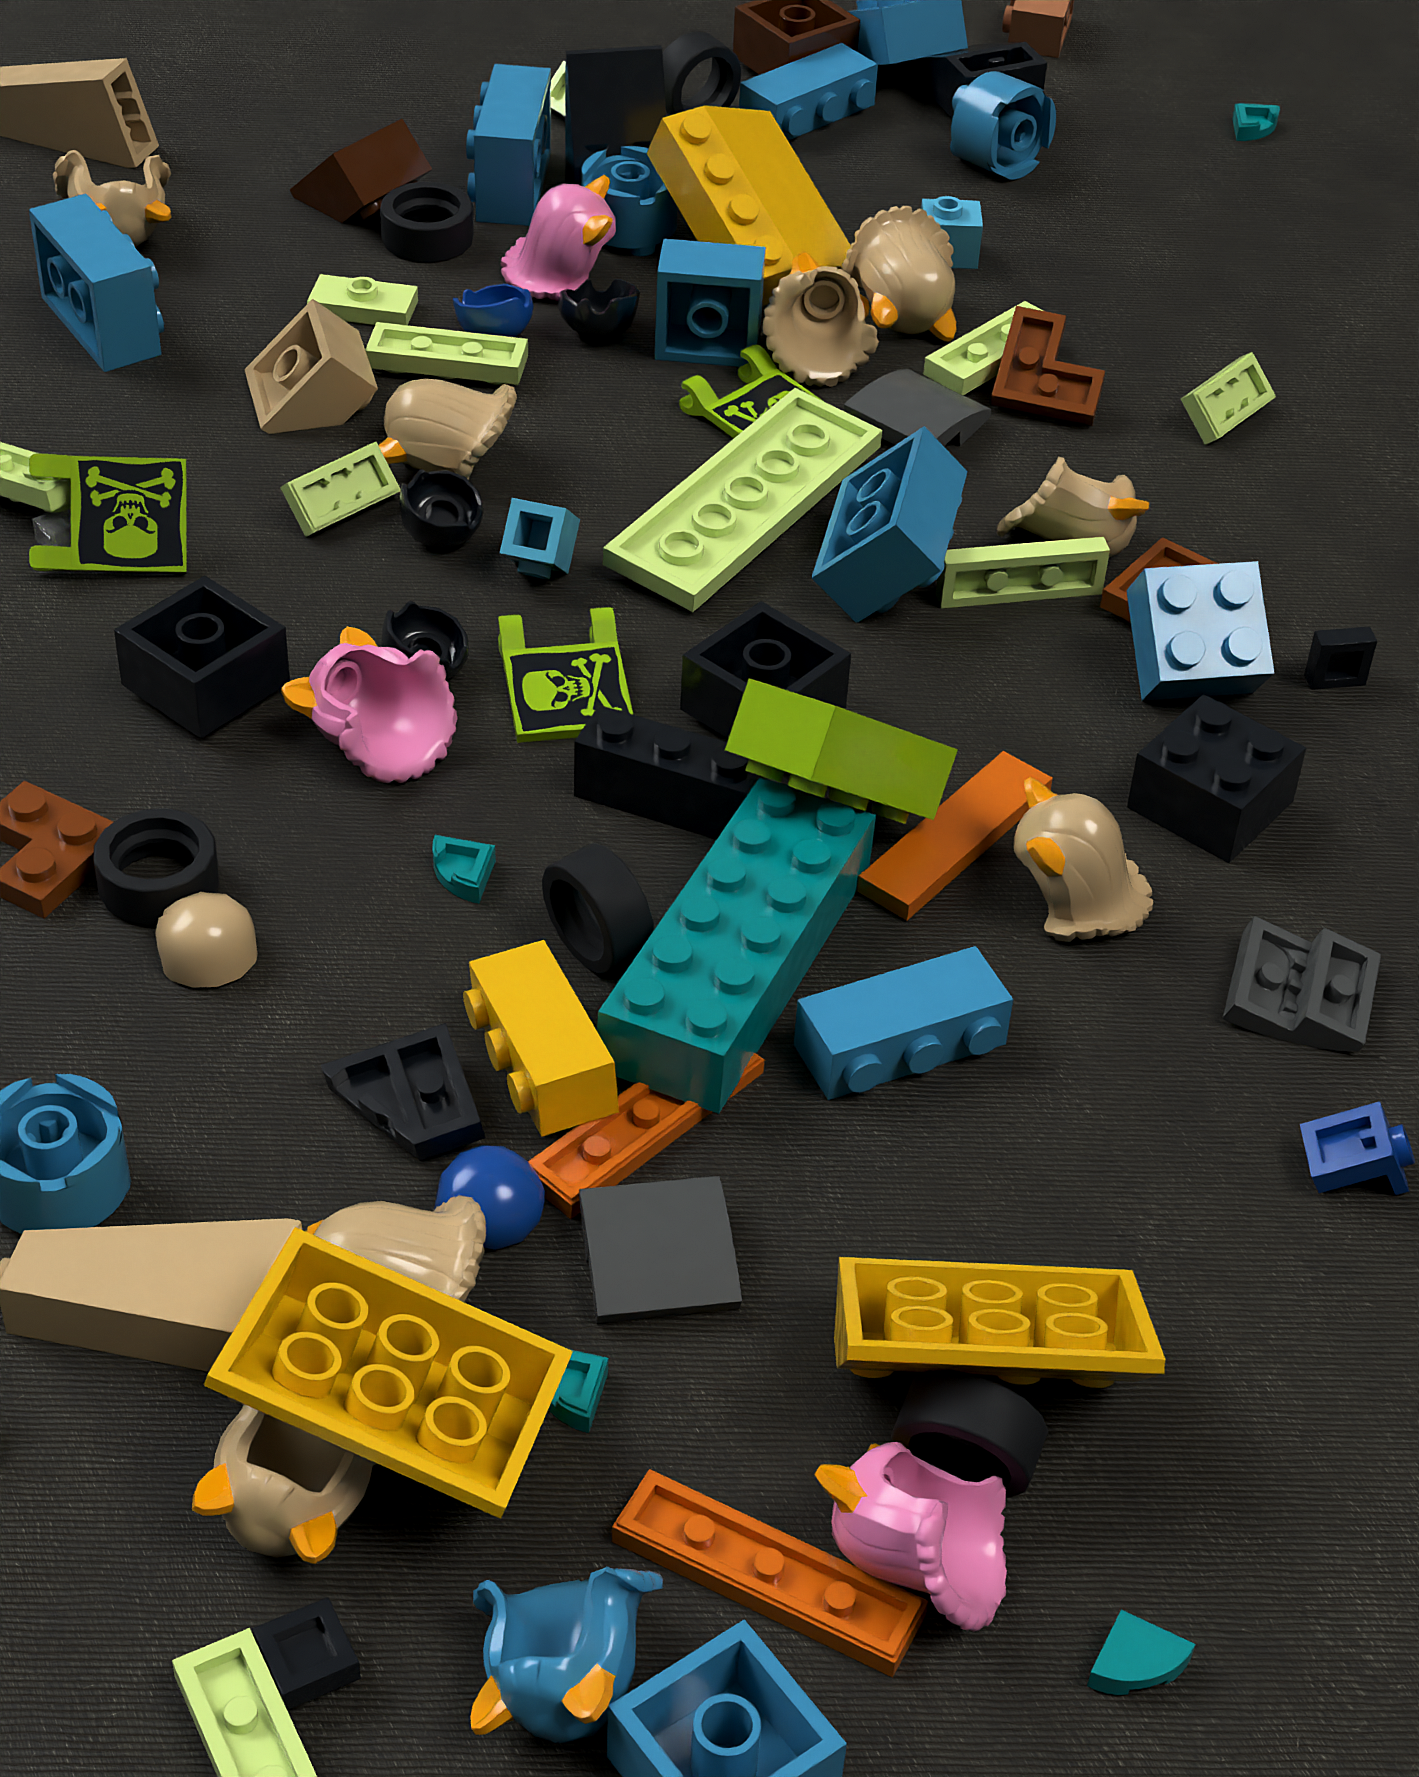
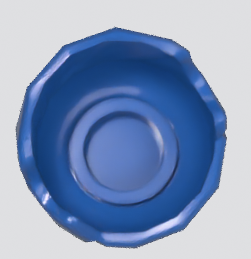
(495, 310)
(502, 1186)

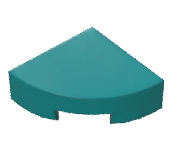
(1254, 120)
(463, 866)
(580, 1390)
(1138, 1657)

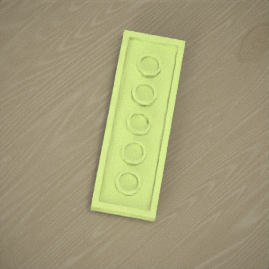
(741, 499)

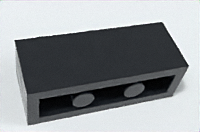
(659, 772)

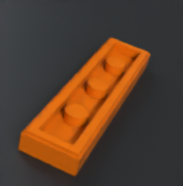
(944, 847)
(617, 1145)
(770, 1572)

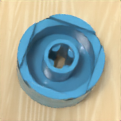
(1001, 124)
(636, 197)
(60, 1154)

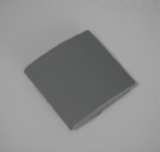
(908, 401)
(1303, 989)
(659, 1249)

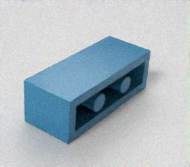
(813, 90)
(902, 1022)

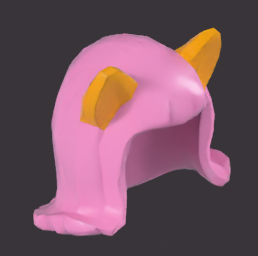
(561, 240)
(379, 706)
(922, 1530)

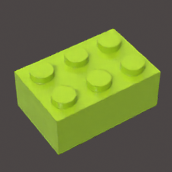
(839, 750)

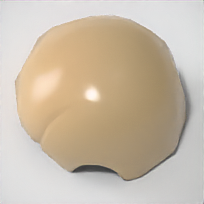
(206, 940)

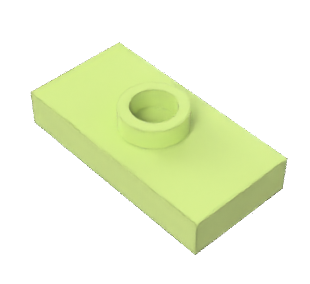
(365, 299)
(1228, 398)
(340, 489)

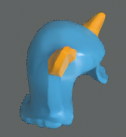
(559, 1653)

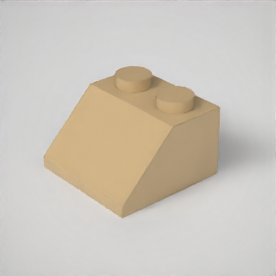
(311, 374)

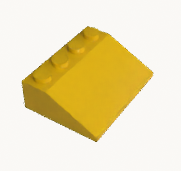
(745, 187)
(994, 1321)
(392, 1371)

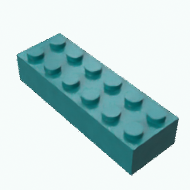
(736, 944)

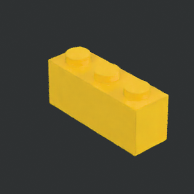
(541, 1038)

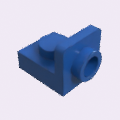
(1356, 1149)

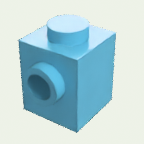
(963, 224)
(539, 538)

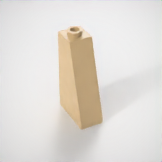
(78, 108)
(140, 1288)

